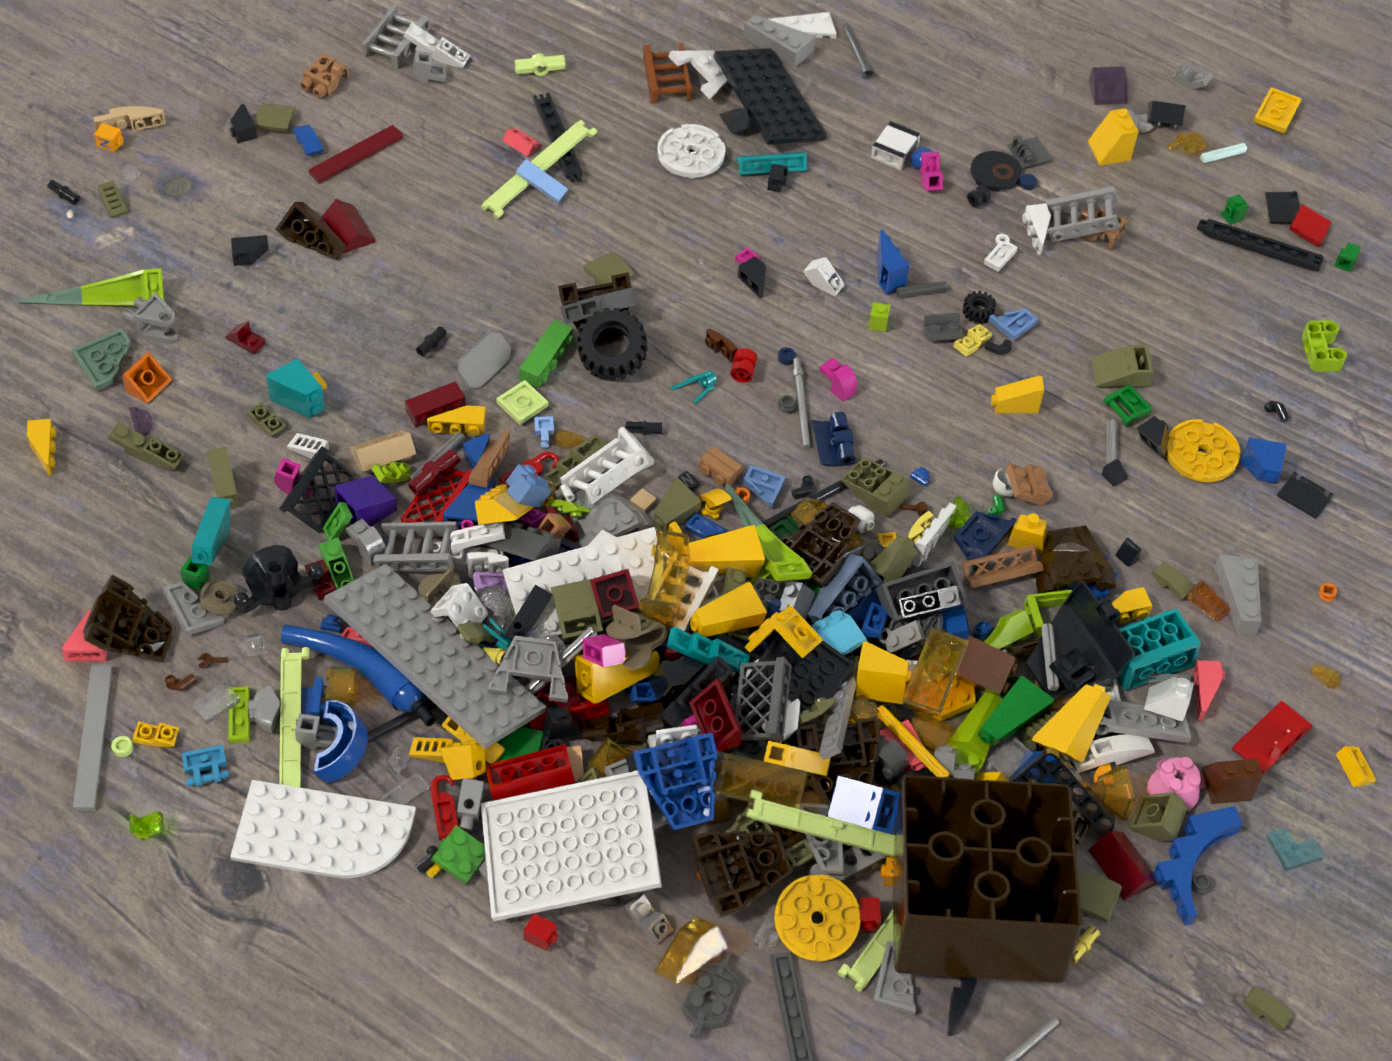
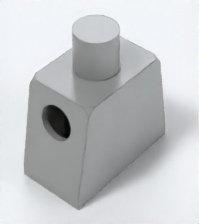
(469, 803)

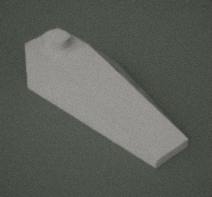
(826, 852)

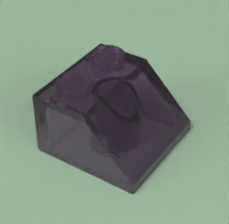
(1108, 85)

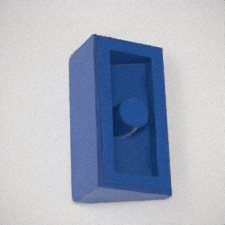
(874, 621)

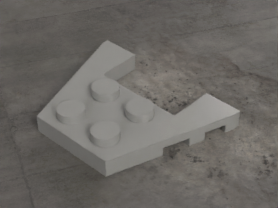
(534, 660)

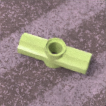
(539, 64)

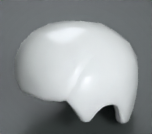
(1002, 484)

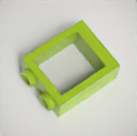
(1042, 600)

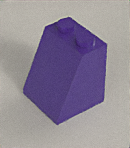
(366, 499)

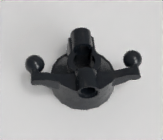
(274, 579)

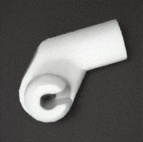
(564, 491)

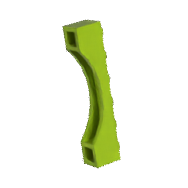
(1009, 629)

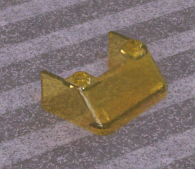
(668, 578)

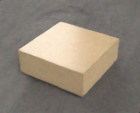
(643, 500)

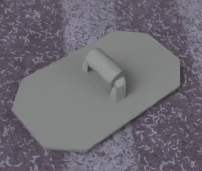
(484, 360)

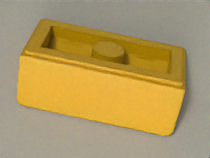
(1355, 766)

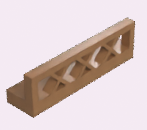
(490, 461)
(1004, 573)

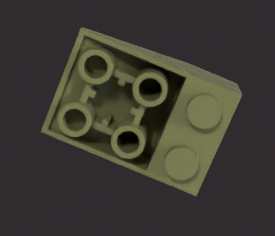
(1123, 367)
(877, 486)
(576, 609)

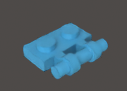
(204, 760)

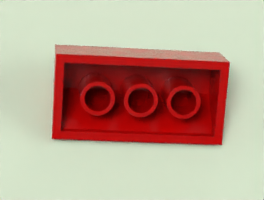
(530, 773)

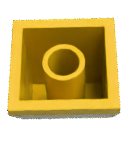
(1114, 138)
(882, 675)

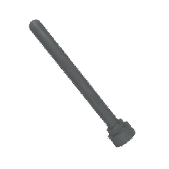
(866, 70)

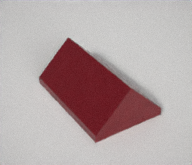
(347, 225)
(716, 716)
(1122, 863)

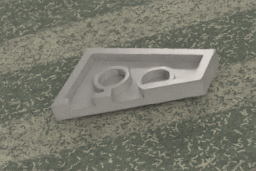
(189, 611)
(893, 988)

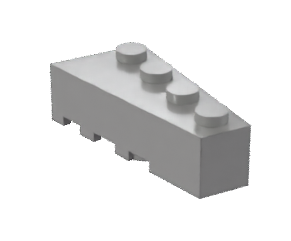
(786, 42)
(1241, 588)

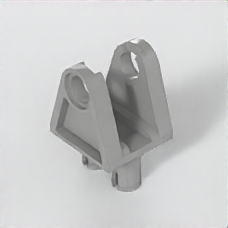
(152, 320)

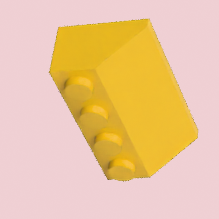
(499, 506)

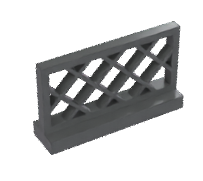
(778, 699)

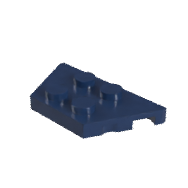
(982, 535)

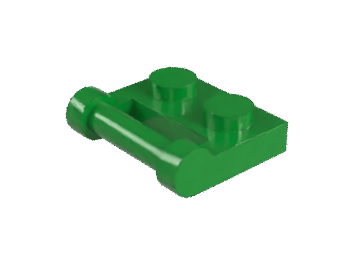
(1131, 401)

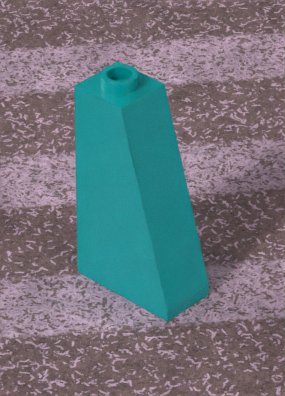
(212, 531)

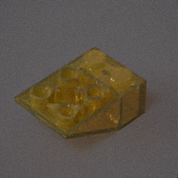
(691, 949)

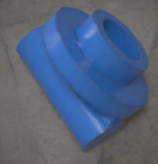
(921, 476)
(331, 623)
(983, 630)

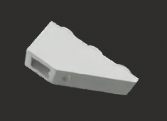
(1037, 221)

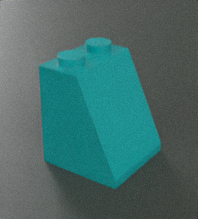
(295, 389)

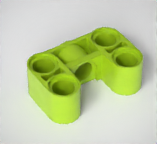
(1315, 340)

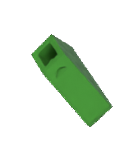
(336, 562)

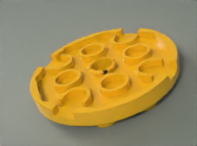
(1221, 449)
(813, 940)

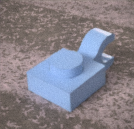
(544, 427)

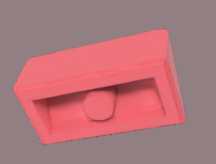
(521, 141)

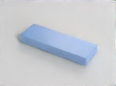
(541, 181)

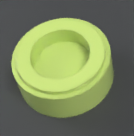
(122, 746)

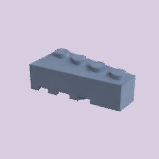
(843, 590)

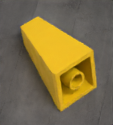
(733, 549)
(602, 682)
(1075, 723)

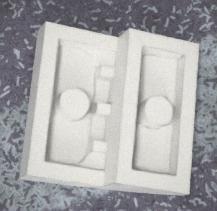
(486, 562)

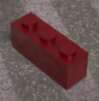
(434, 403)

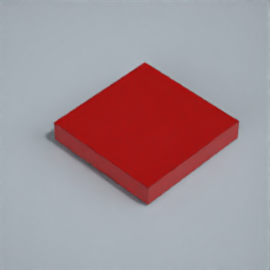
(1310, 225)

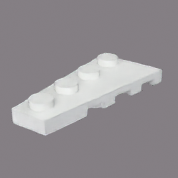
(814, 24)
(932, 535)

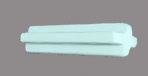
(1223, 153)

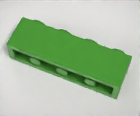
(546, 353)

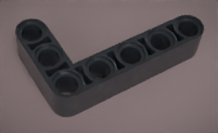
(1074, 781)

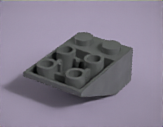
(789, 593)

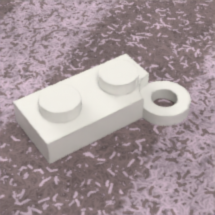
(1001, 253)

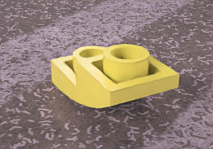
(973, 340)
(920, 525)

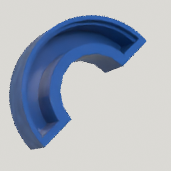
(348, 746)

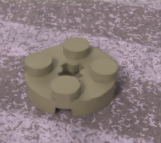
(210, 602)

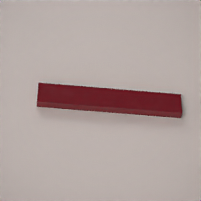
(355, 154)

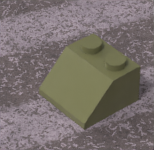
(1159, 816)

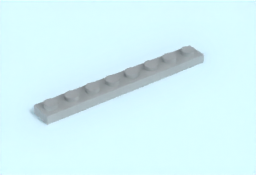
(839, 714)

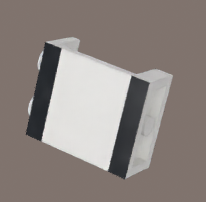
(894, 145)

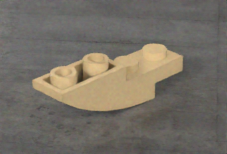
(132, 116)

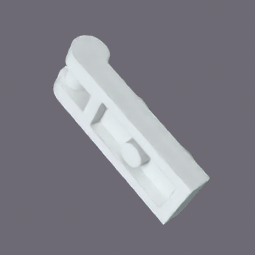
(476, 535)

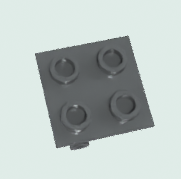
(1028, 151)

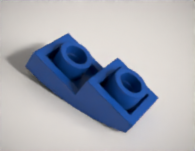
(308, 139)

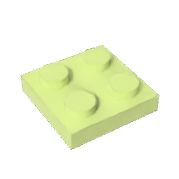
(522, 402)

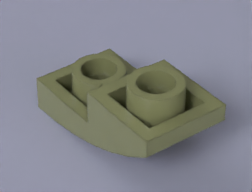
(265, 419)
(1170, 577)
(475, 633)
(816, 711)
(1265, 1005)

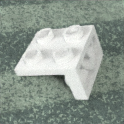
(460, 605)
(672, 735)

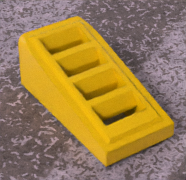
(431, 742)

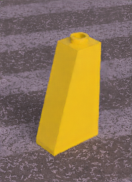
(730, 612)

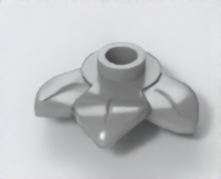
(1141, 122)

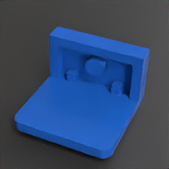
(313, 699)

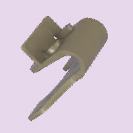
(436, 586)
(638, 635)

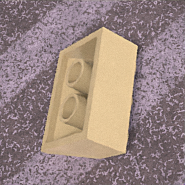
(383, 450)

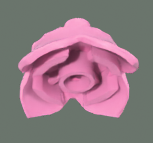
(1165, 780)

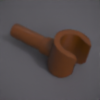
(921, 507)
(208, 659)

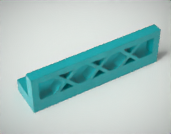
(762, 163)

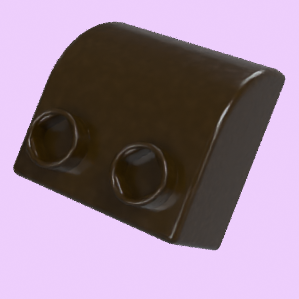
(985, 879)

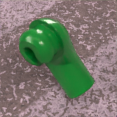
(999, 506)

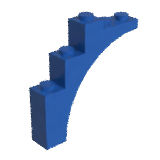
(1201, 833)

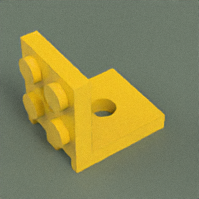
(791, 628)

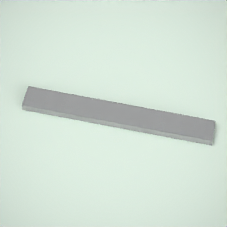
(93, 738)

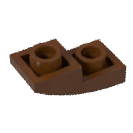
(718, 343)

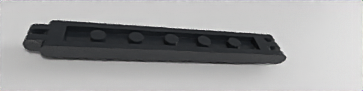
(554, 129)
(1261, 244)

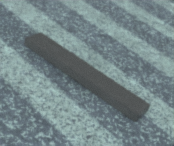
(791, 1007)

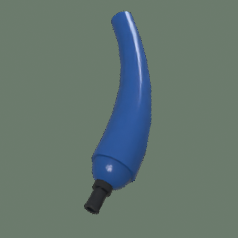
(371, 666)

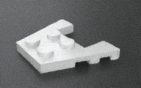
(706, 65)

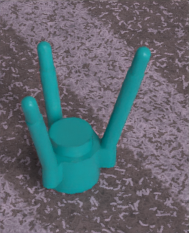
(705, 380)
(503, 642)

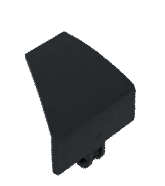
(1092, 630)

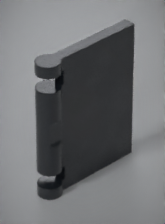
(1282, 206)
(1305, 495)

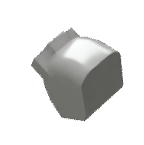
(265, 709)

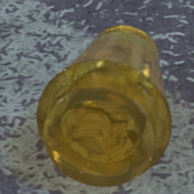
(567, 439)
(1326, 675)

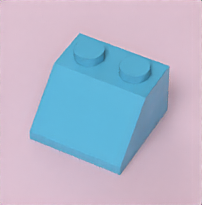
(840, 632)

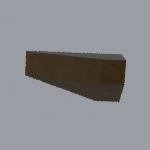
(308, 229)

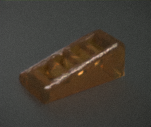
(1198, 600)

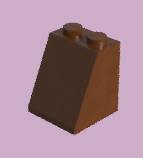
(987, 667)
(1232, 780)

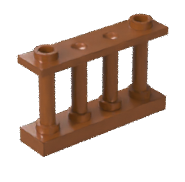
(653, 80)

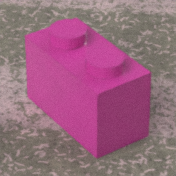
(604, 650)

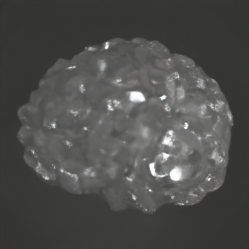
(498, 604)

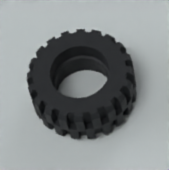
(609, 322)

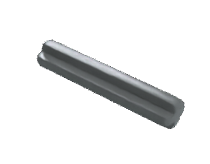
(921, 289)

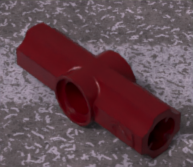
(434, 472)

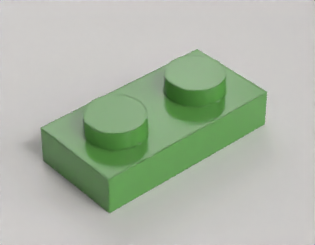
(337, 521)

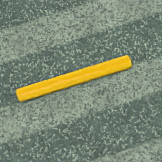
(912, 743)

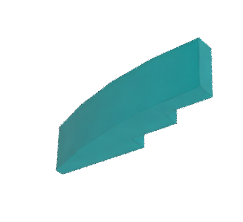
(704, 649)

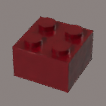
(614, 590)

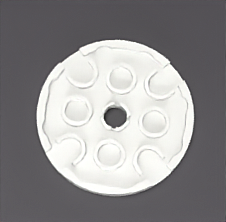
(675, 147)

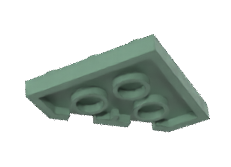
(103, 357)

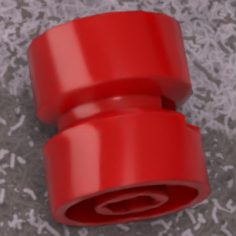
(743, 365)

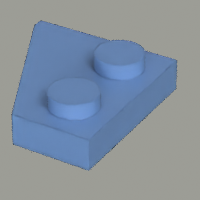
(1014, 323)
(764, 484)

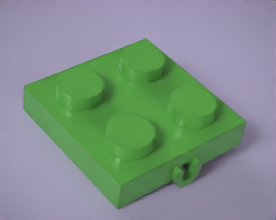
(460, 854)

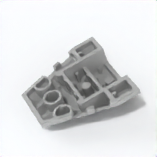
(609, 514)

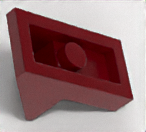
(245, 338)

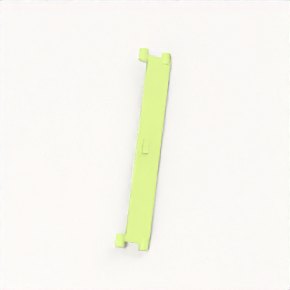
(542, 161)
(289, 712)
(820, 826)
(871, 957)

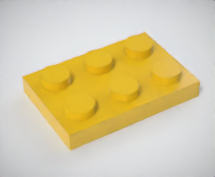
(1277, 110)

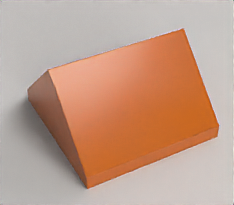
(145, 378)

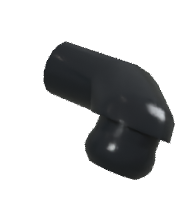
(999, 349)
(1277, 407)
(805, 488)
(426, 862)

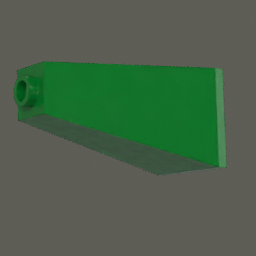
(1015, 711)

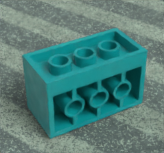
(1161, 646)

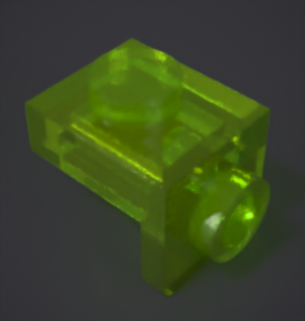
(961, 513)
(147, 825)

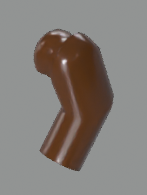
(180, 685)

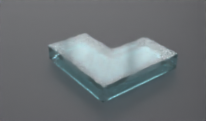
(1292, 854)

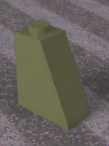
(222, 475)
(676, 505)
(894, 559)

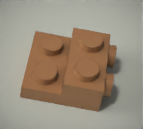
(1029, 483)

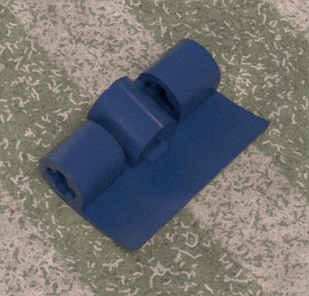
(834, 441)

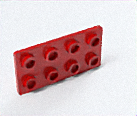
(1272, 736)

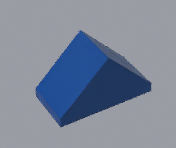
(474, 449)

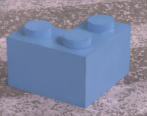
(527, 486)

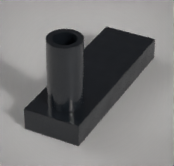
(528, 613)

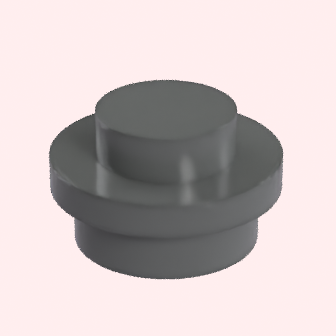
(787, 403)
(1200, 883)

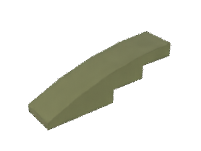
(577, 455)

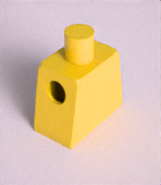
(1029, 531)
(464, 759)

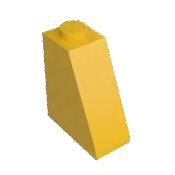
(1019, 396)

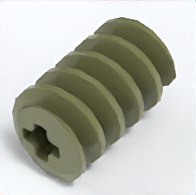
(1032, 728)

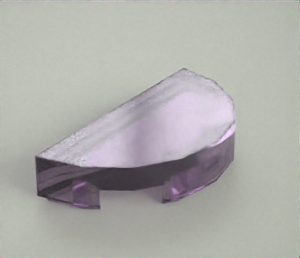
(141, 420)

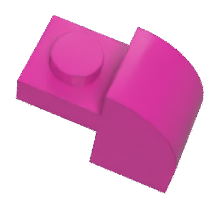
(930, 171)
(842, 378)
(287, 475)

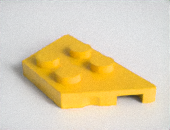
(959, 699)

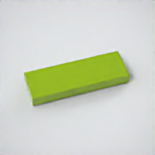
(239, 717)

